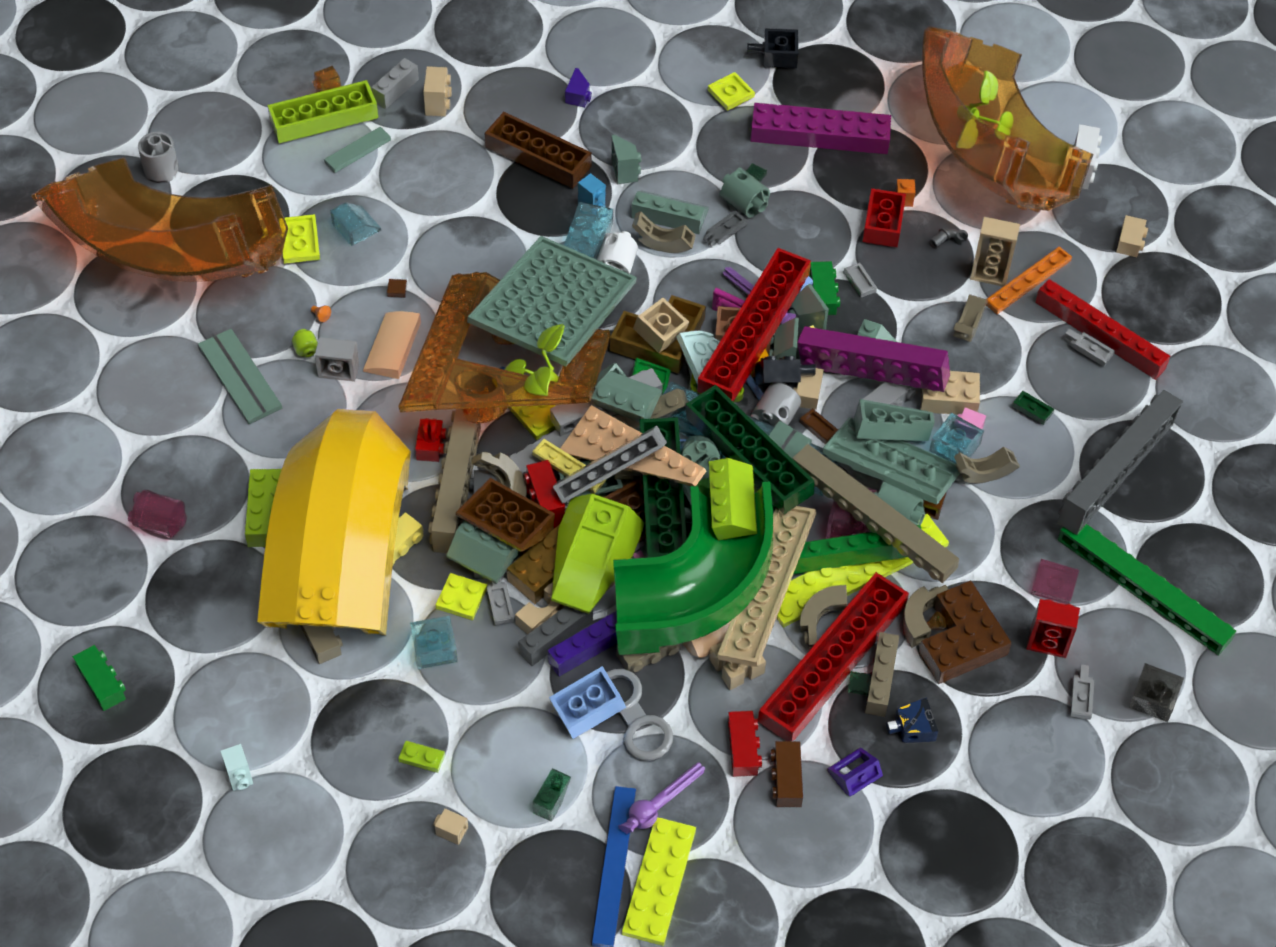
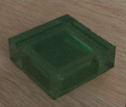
(757, 172)
(859, 683)

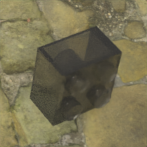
(1156, 692)

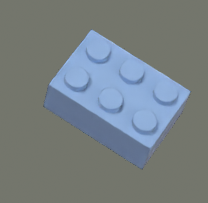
(587, 702)

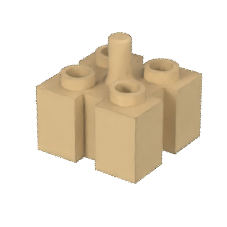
(734, 673)

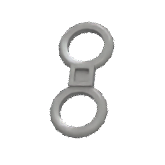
(636, 717)

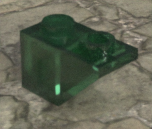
(551, 795)

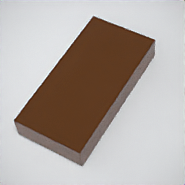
(818, 425)

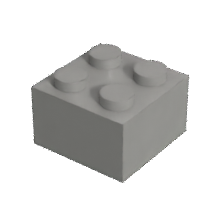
(337, 359)

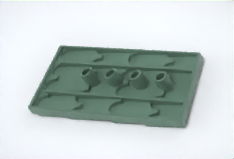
(893, 462)

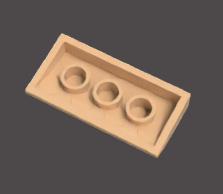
(393, 344)

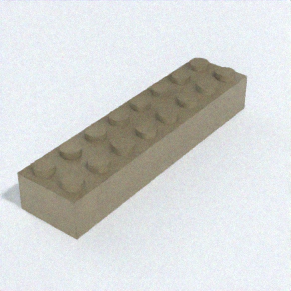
(453, 481)

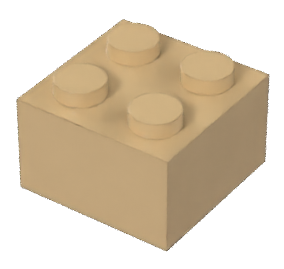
(437, 91)
(660, 325)

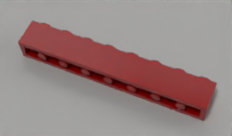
(1102, 328)

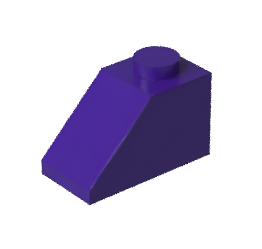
(578, 90)

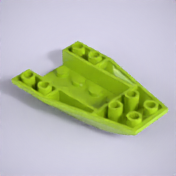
(587, 543)

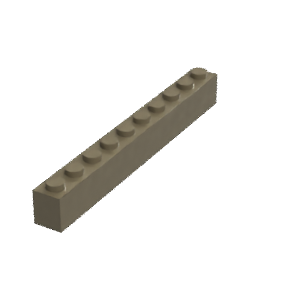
(877, 515)

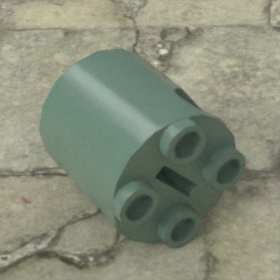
(745, 192)
(701, 451)
(903, 502)

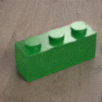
(824, 284)
(100, 677)

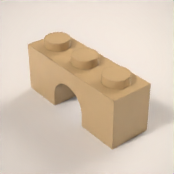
(531, 617)

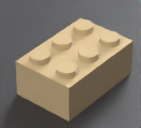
(960, 393)

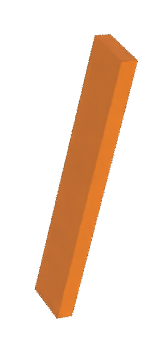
(1028, 280)

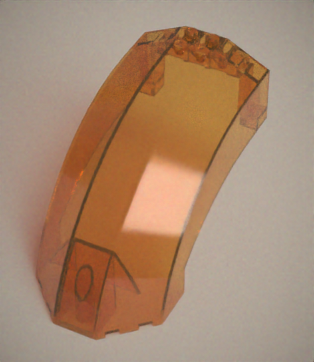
(1024, 168)
(166, 232)

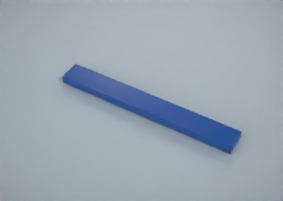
(613, 870)

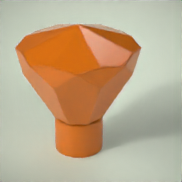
(322, 313)

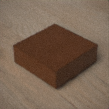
(397, 288)

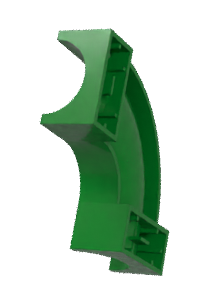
(695, 586)

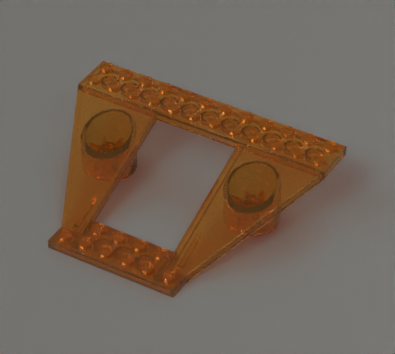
(480, 390)

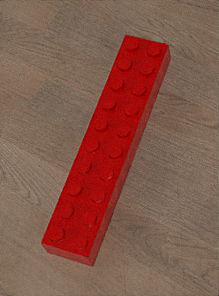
(755, 324)
(832, 658)

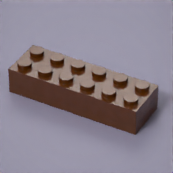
(538, 149)

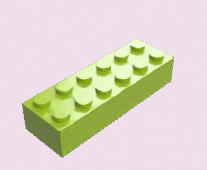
(323, 111)

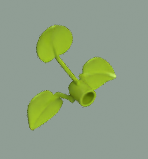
(988, 92)
(539, 380)

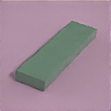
(357, 149)

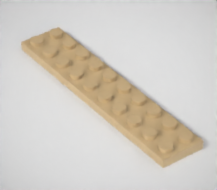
(752, 627)

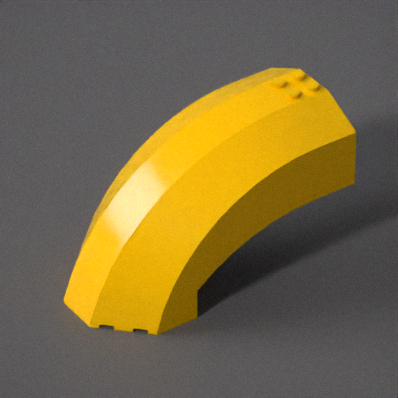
(335, 526)

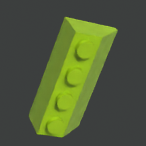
(732, 498)

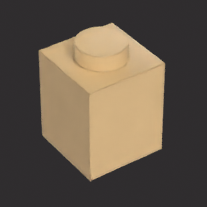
(451, 826)

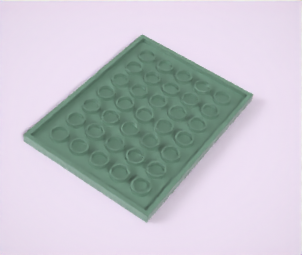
(551, 289)

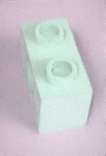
(237, 767)

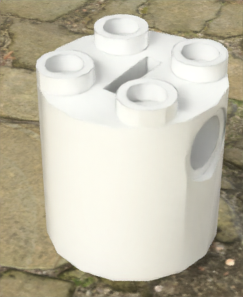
(618, 251)

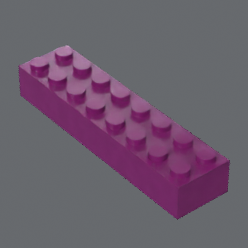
(821, 128)
(875, 358)

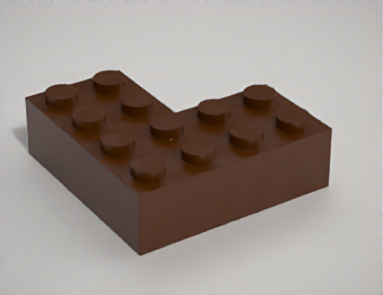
(971, 637)

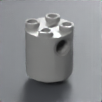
(158, 156)
(777, 404)

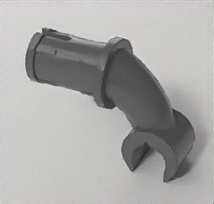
(946, 234)

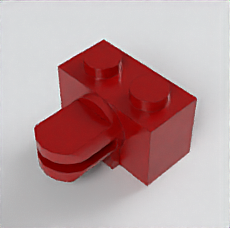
(429, 440)

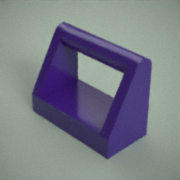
(858, 777)

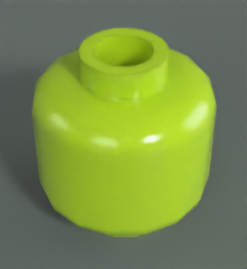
(304, 343)

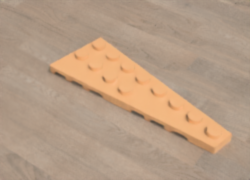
(601, 433)

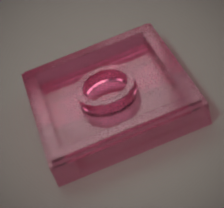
(1055, 581)

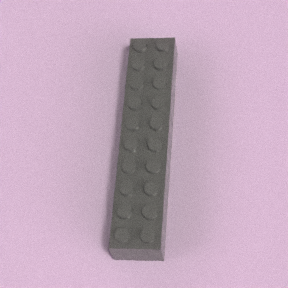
(1118, 461)

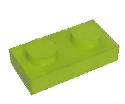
(421, 756)

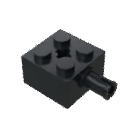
(778, 48)
(784, 371)

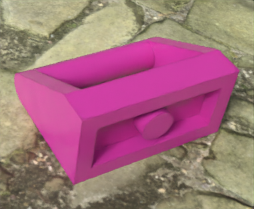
(724, 299)

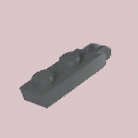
(725, 228)

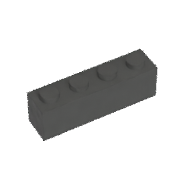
(552, 632)

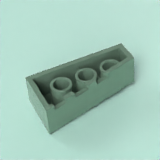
(892, 422)

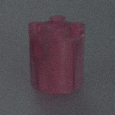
(158, 513)

